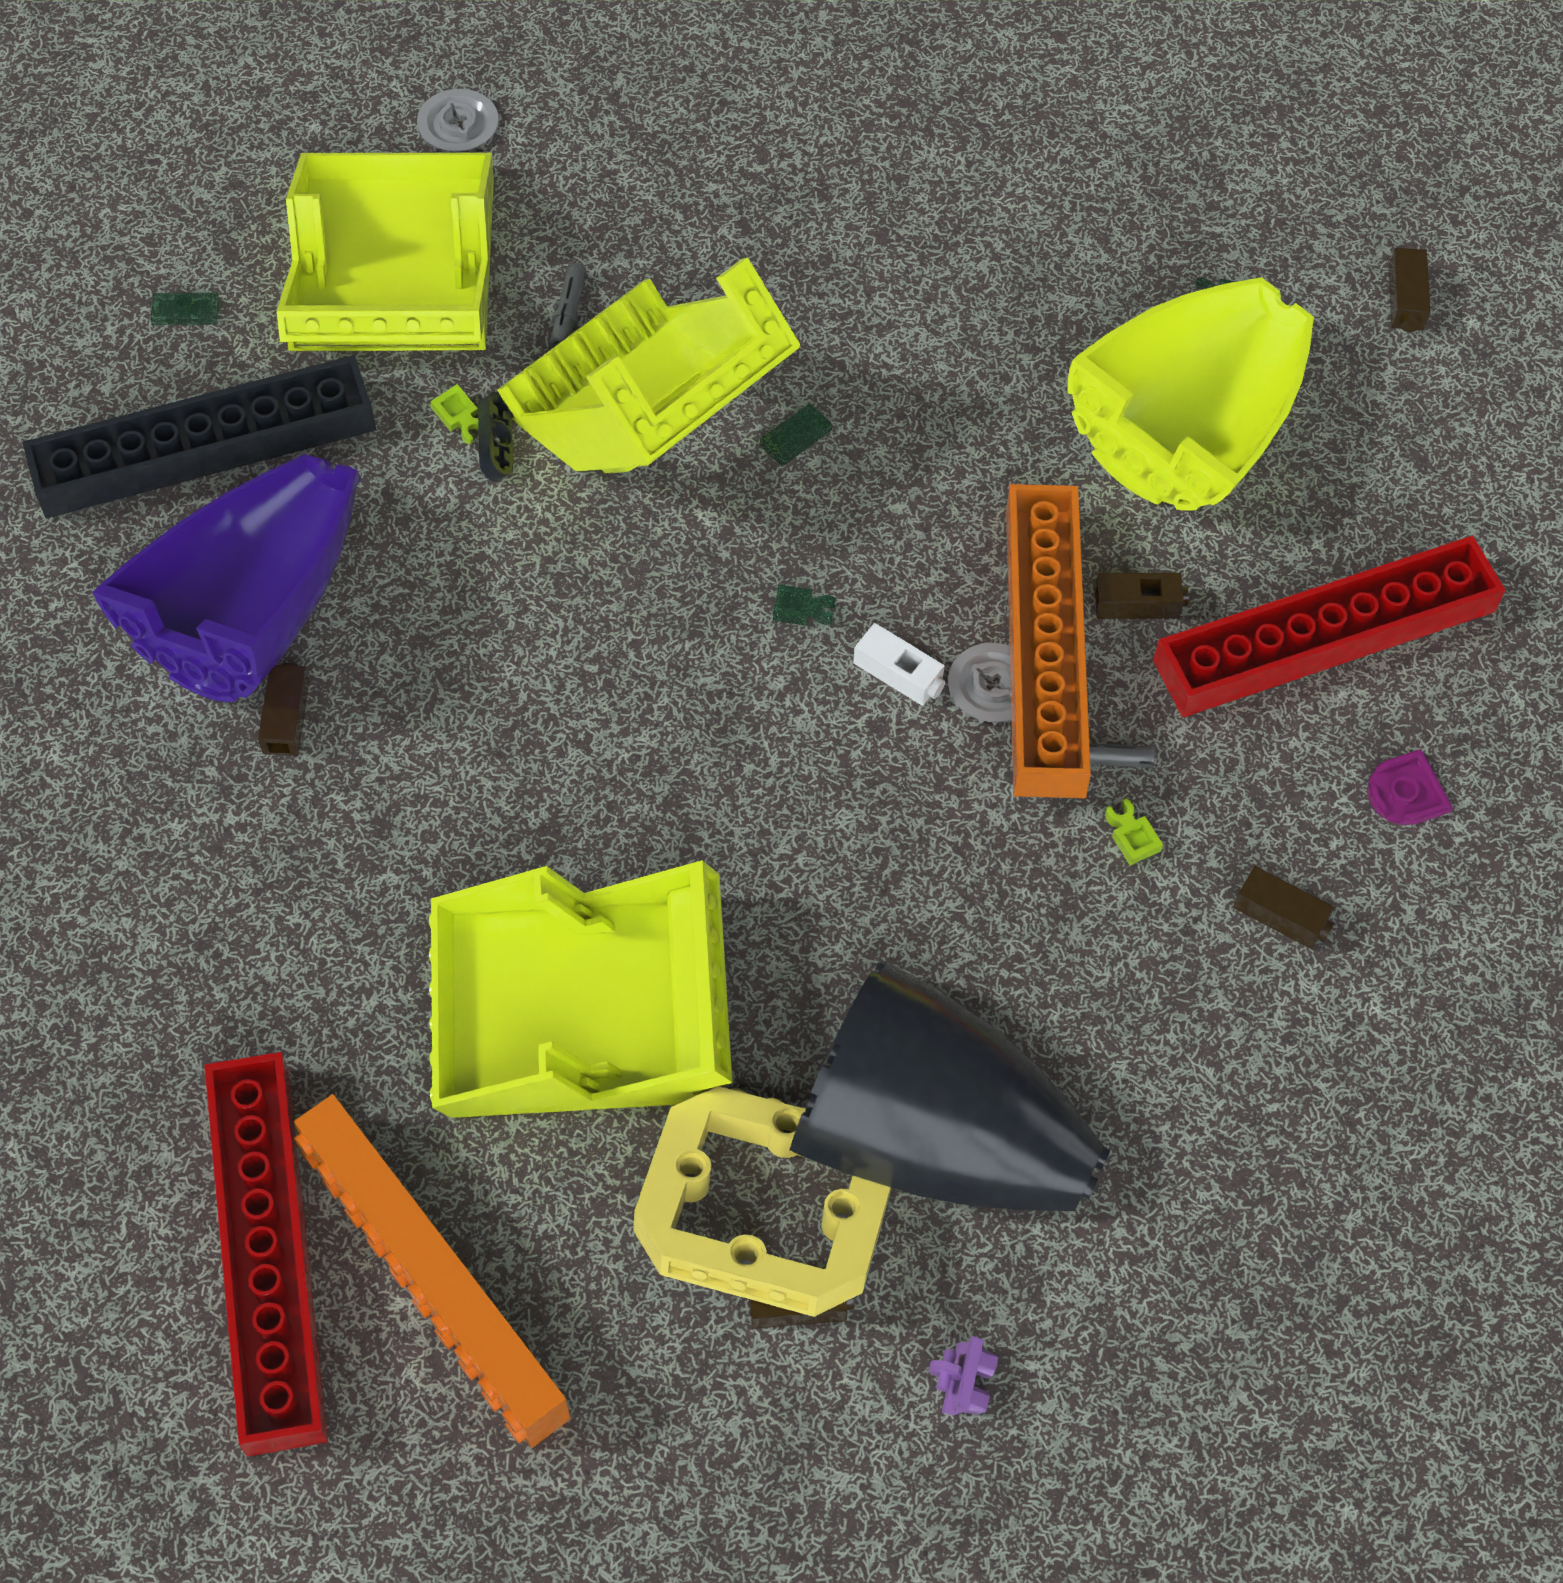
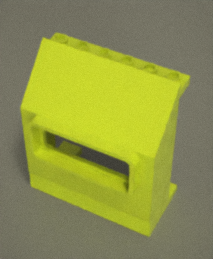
(649, 372)

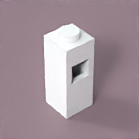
(899, 664)

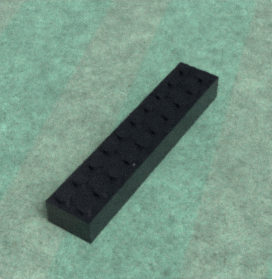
(199, 436)

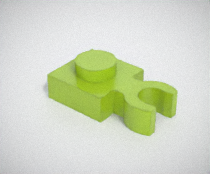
(456, 411)
(1133, 837)

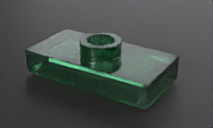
(185, 308)
(796, 434)

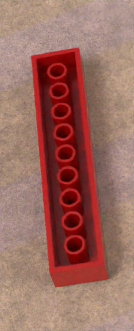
(1327, 626)
(265, 1256)

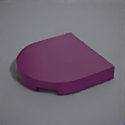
(1407, 790)

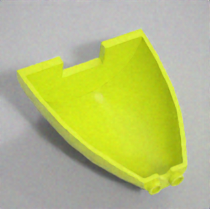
(1192, 390)

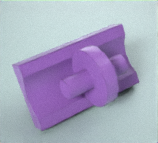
(958, 1376)

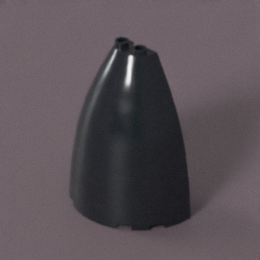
(944, 1106)

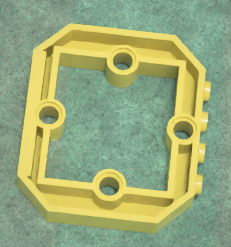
(716, 1263)

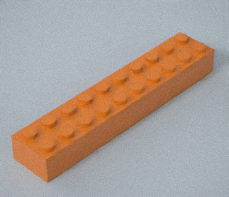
(1047, 643)
(434, 1273)

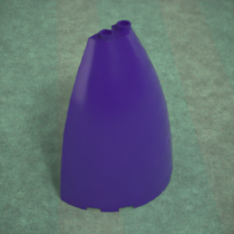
(235, 578)

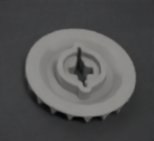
(471, 107)
(970, 689)

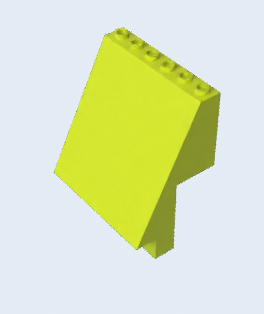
(388, 252)
(578, 994)

